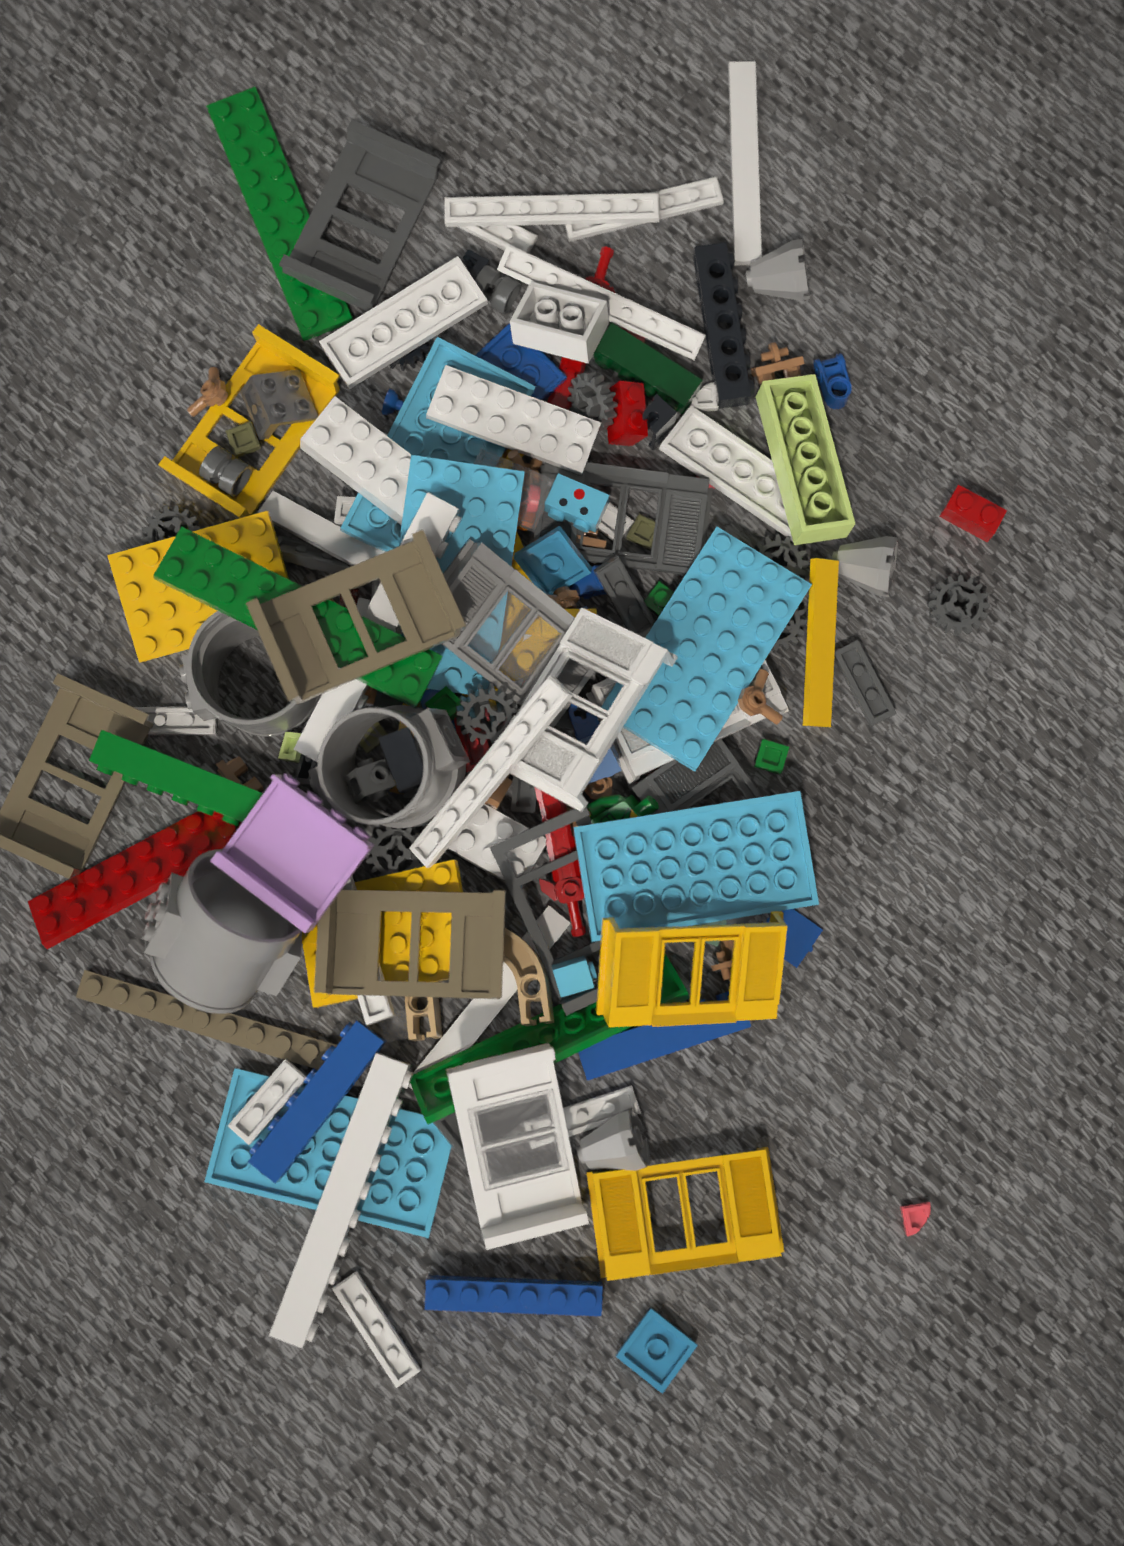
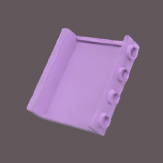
(294, 852)

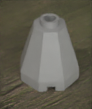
(781, 272)
(869, 563)
(616, 1144)

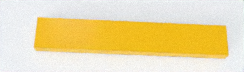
(820, 642)

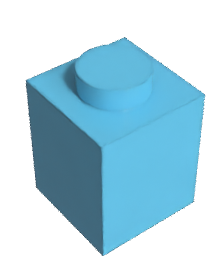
(574, 976)

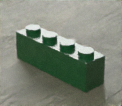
(642, 364)

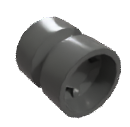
(505, 291)
(229, 473)

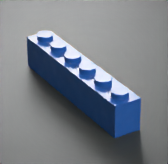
(650, 1042)
(316, 1102)
(513, 1295)

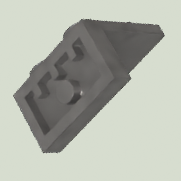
(277, 401)

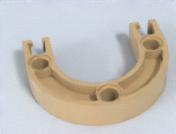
(525, 967)

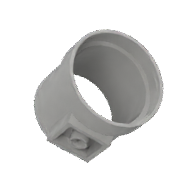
(201, 671)
(442, 756)
(217, 940)

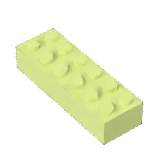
(805, 459)

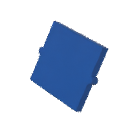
(799, 937)

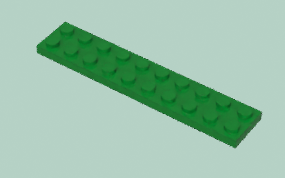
(273, 204)
(230, 581)
(567, 1037)

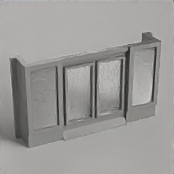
(508, 625)

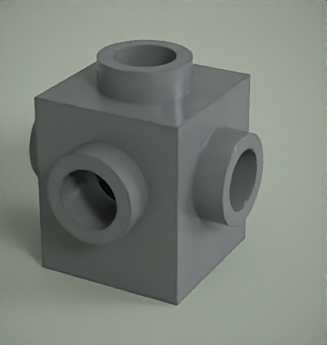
(370, 780)

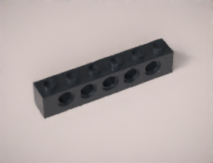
(717, 259)

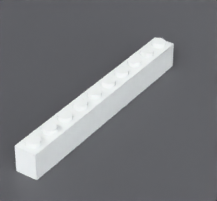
(436, 520)
(340, 1200)

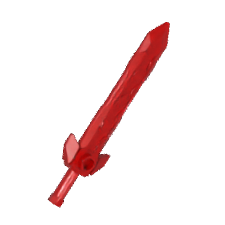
(571, 367)
(567, 879)

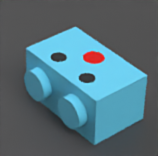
(576, 503)

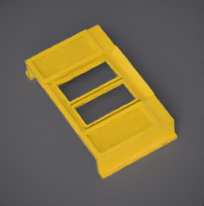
(267, 356)
(634, 969)
(625, 1226)

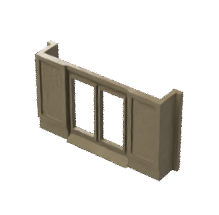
(416, 596)
(41, 831)
(351, 944)

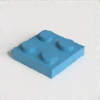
(552, 561)
(656, 1350)

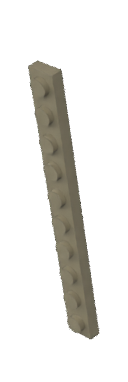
(223, 1027)

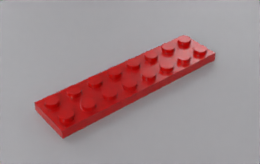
(126, 877)

